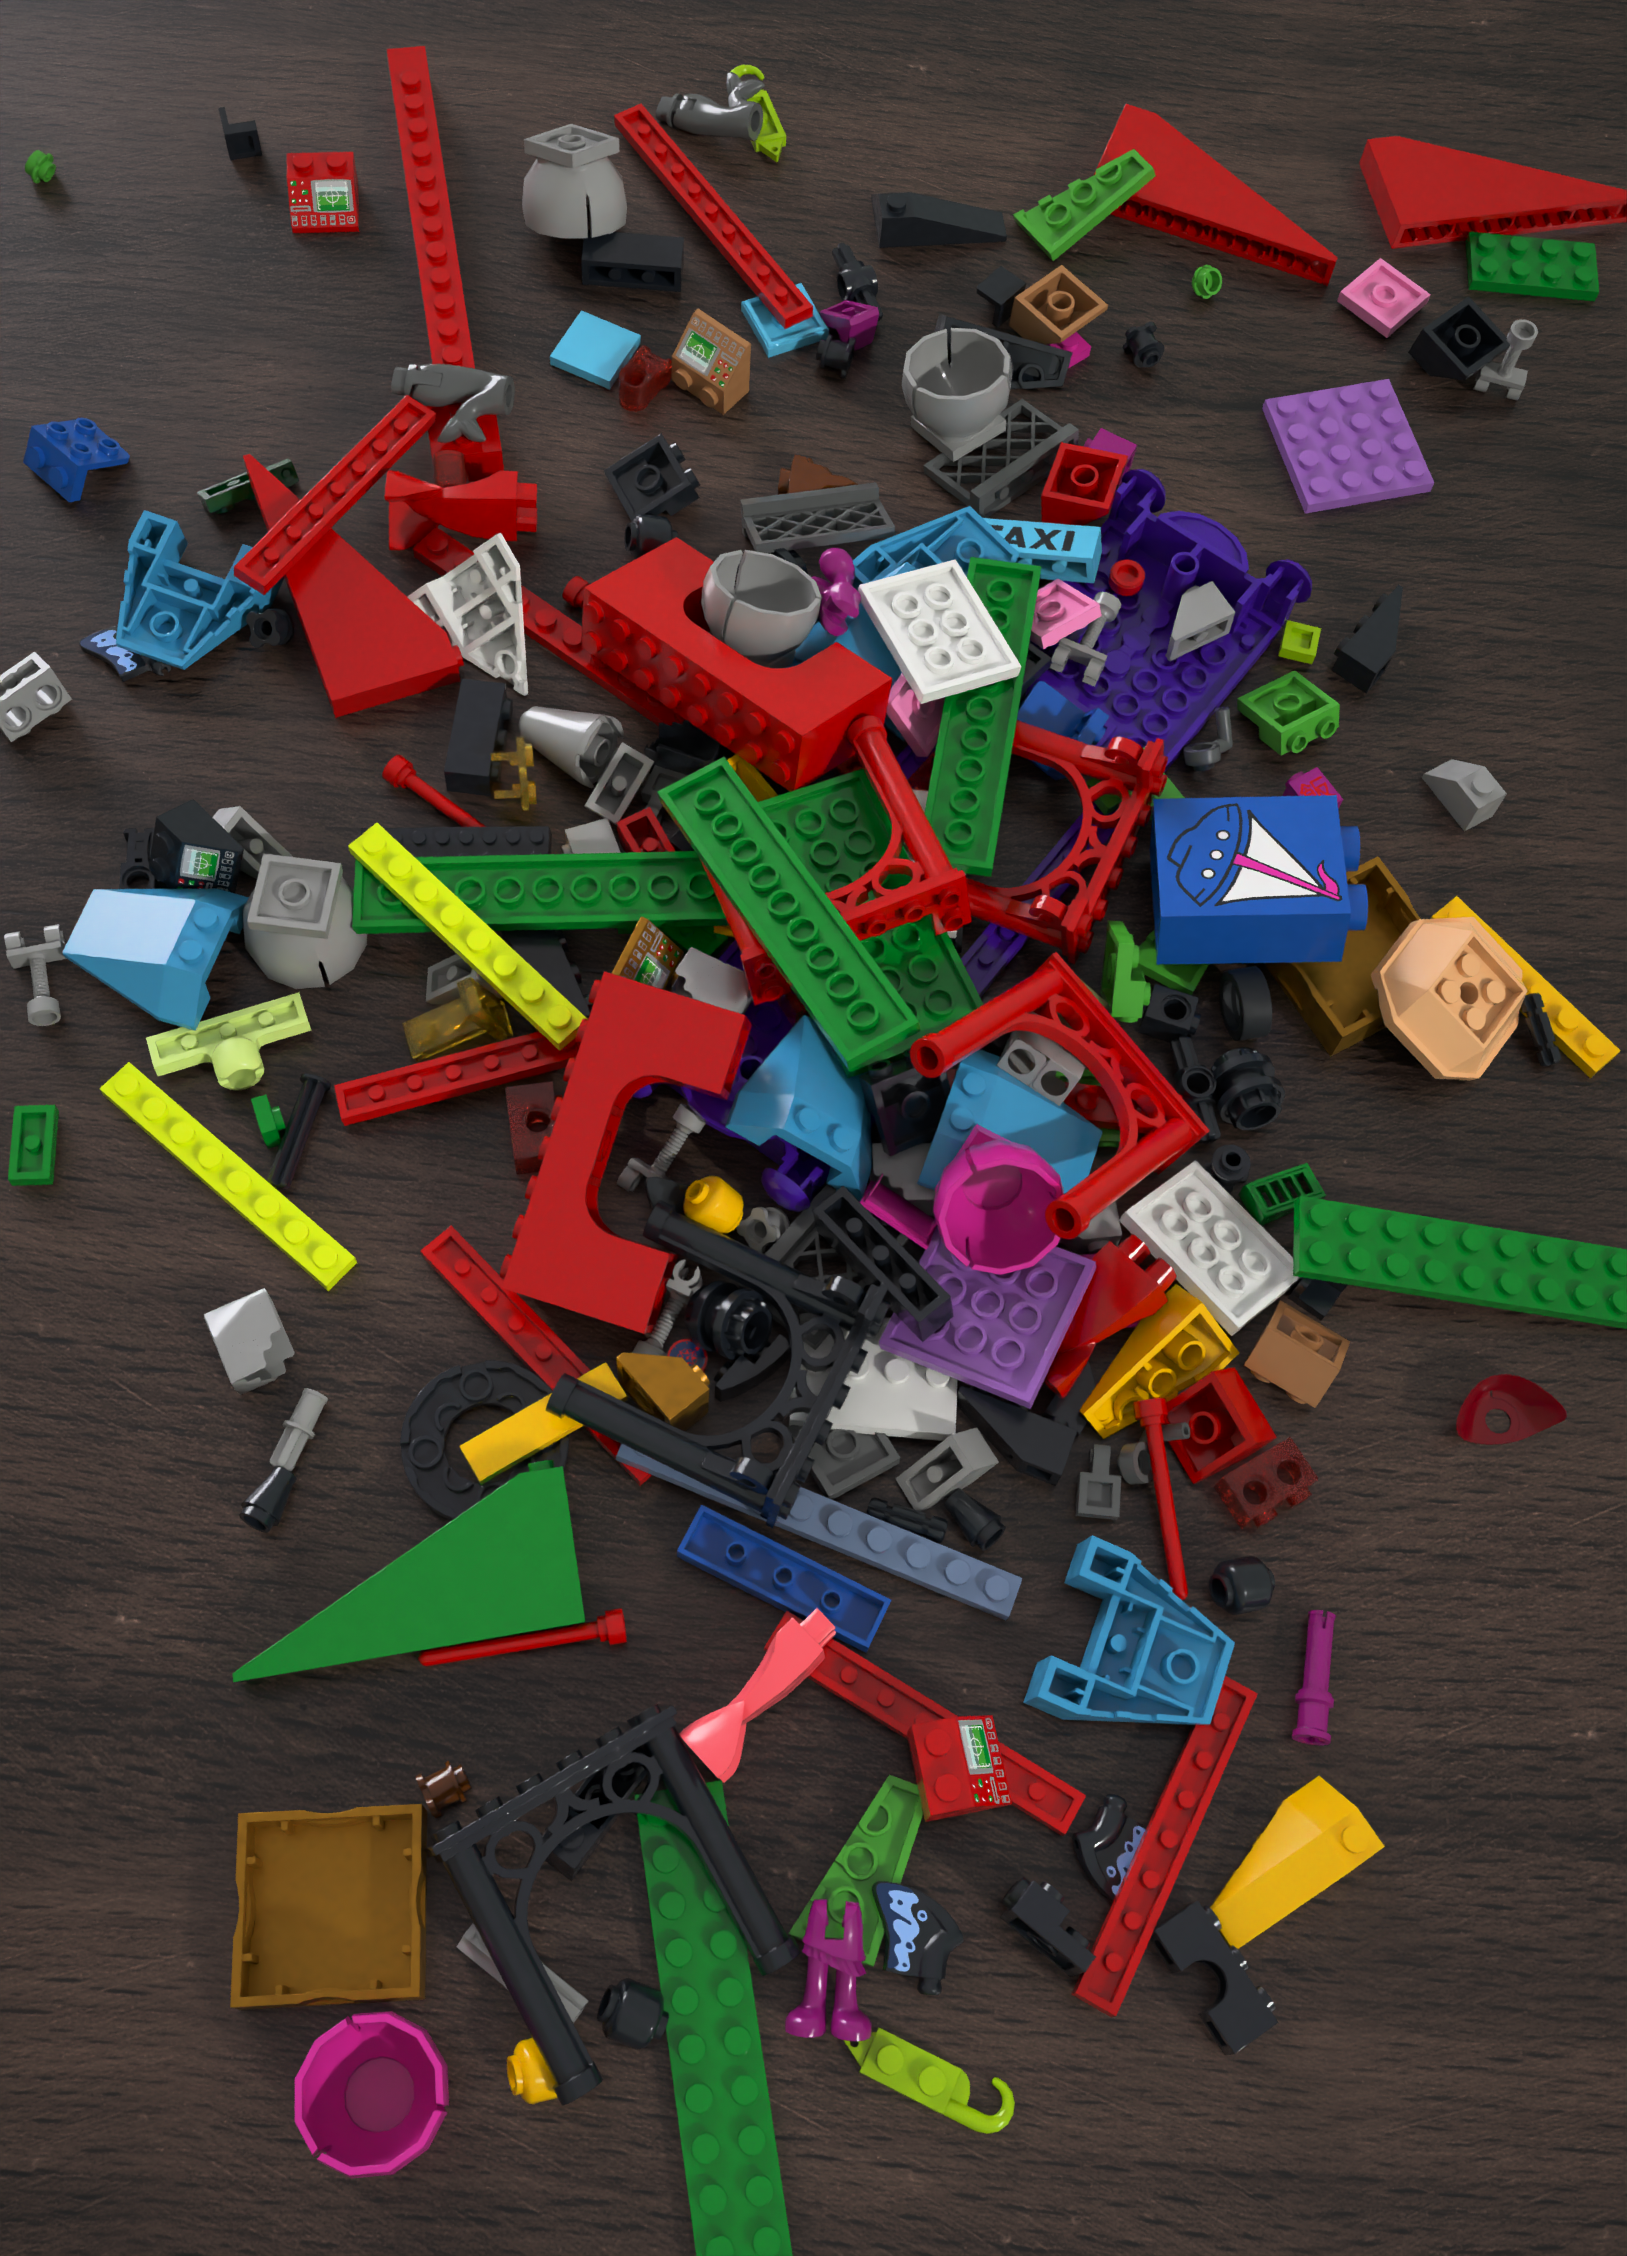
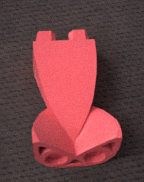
(788, 1662)

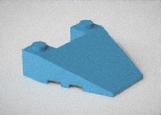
(176, 609)
(1145, 1653)

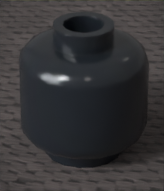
(647, 533)
(1242, 1585)
(632, 2014)

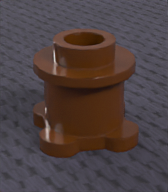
(444, 1787)

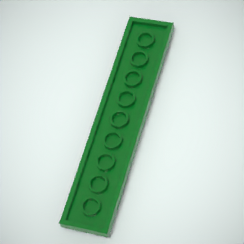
(980, 727)
(554, 892)
(789, 914)
(1459, 1262)
(713, 2050)

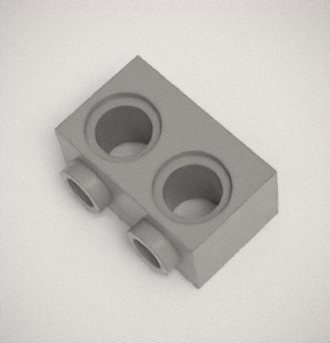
(19, 691)

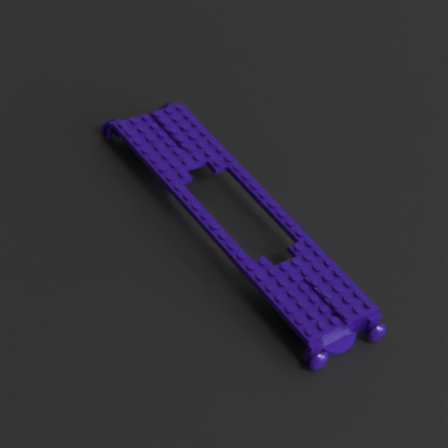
(1144, 702)

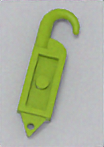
(772, 134)
(928, 2080)

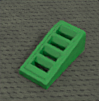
(1257, 1206)

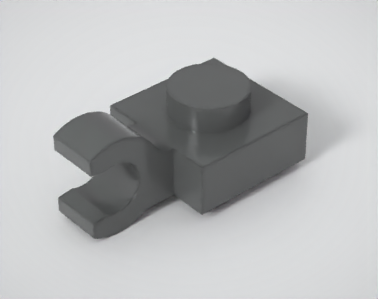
(658, 780)
(1098, 1491)

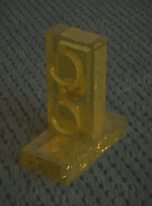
(458, 1021)

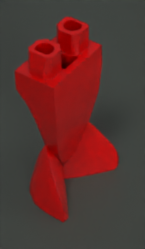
(473, 508)
(1114, 1299)

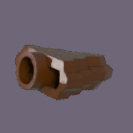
(808, 476)

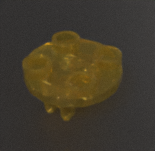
(524, 789)

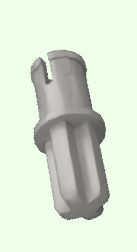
(298, 1429)

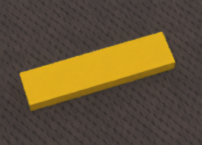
(529, 1431)

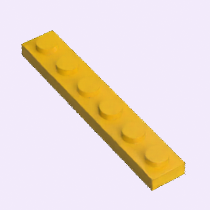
(1571, 1029)

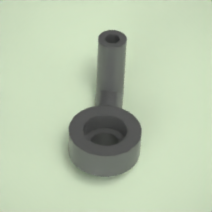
(1205, 754)
(1134, 1457)

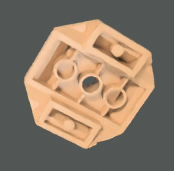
(1450, 995)

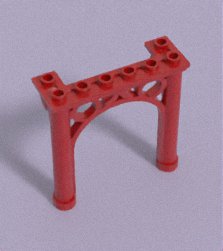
(1120, 768)
(934, 883)
(1108, 1055)

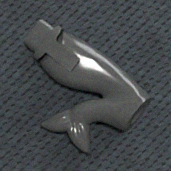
(706, 117)
(451, 384)

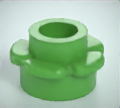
(40, 166)
(1206, 281)

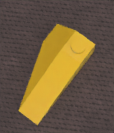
(1159, 1361)
(1299, 1854)

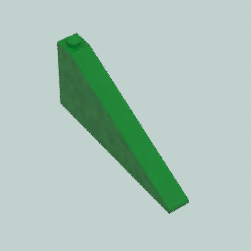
(479, 1577)

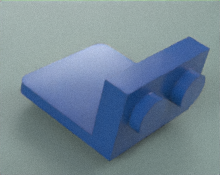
(67, 450)
(1055, 713)

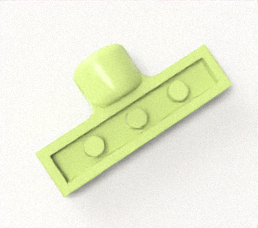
(230, 1041)

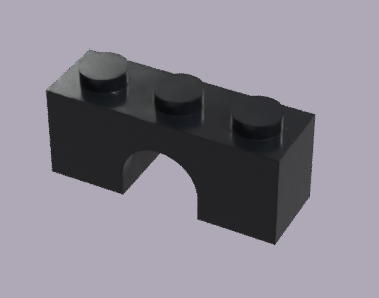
(1240, 2008)

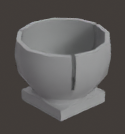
(566, 177)
(958, 402)
(765, 611)
(299, 918)

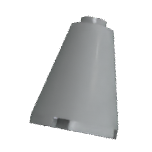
(573, 740)

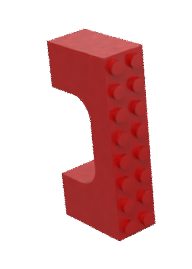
(780, 720)
(629, 1042)

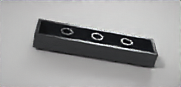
(473, 840)

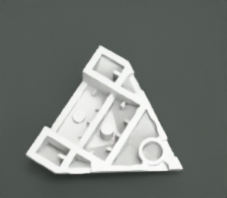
(482, 611)

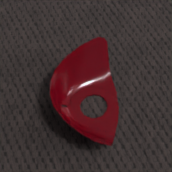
(1525, 1403)

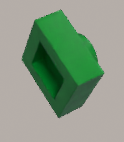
(269, 1120)

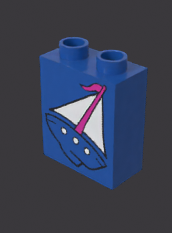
(1253, 880)

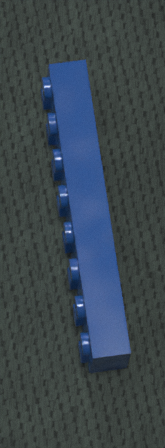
(782, 1576)

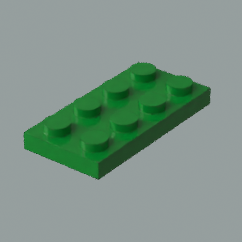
(1532, 266)

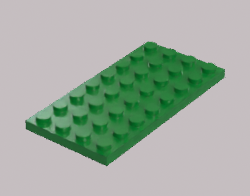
(841, 836)

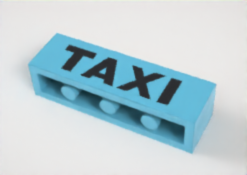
(1061, 549)

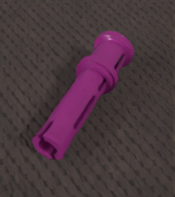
(1314, 1697)

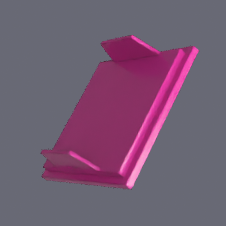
(898, 1213)

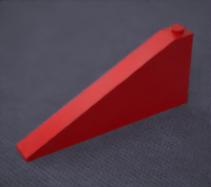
(1445, 193)
(1207, 203)
(358, 624)

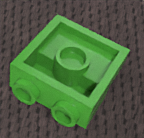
(1290, 713)
(1122, 980)

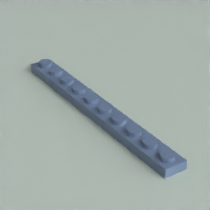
(870, 1542)

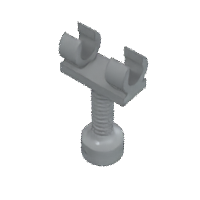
(1520, 337)
(1083, 651)
(42, 1009)
(687, 1122)
(680, 1293)

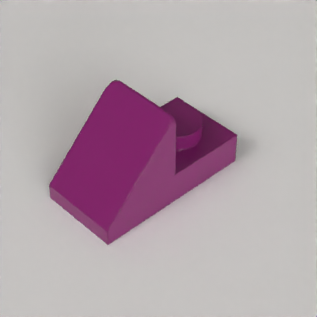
(852, 320)

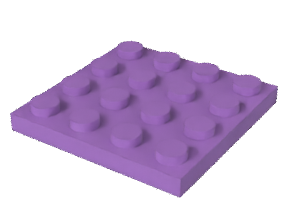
(1347, 446)
(1001, 1324)

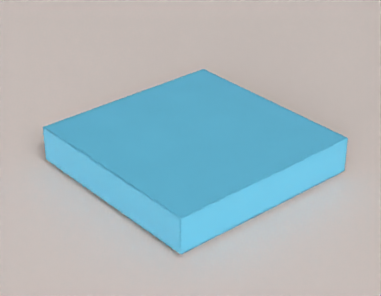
(773, 336)
(595, 349)

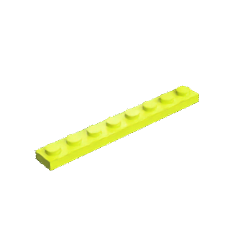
(468, 935)
(229, 1176)

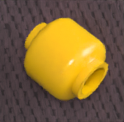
(714, 1204)
(529, 2073)

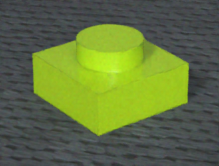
(1299, 642)

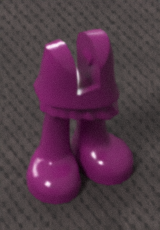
(839, 597)
(844, 1955)

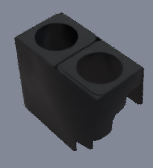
(678, 741)

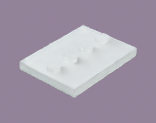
(938, 631)
(1212, 1246)
(886, 1394)

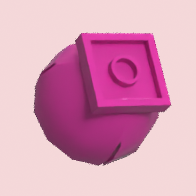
(996, 1204)
(371, 2094)

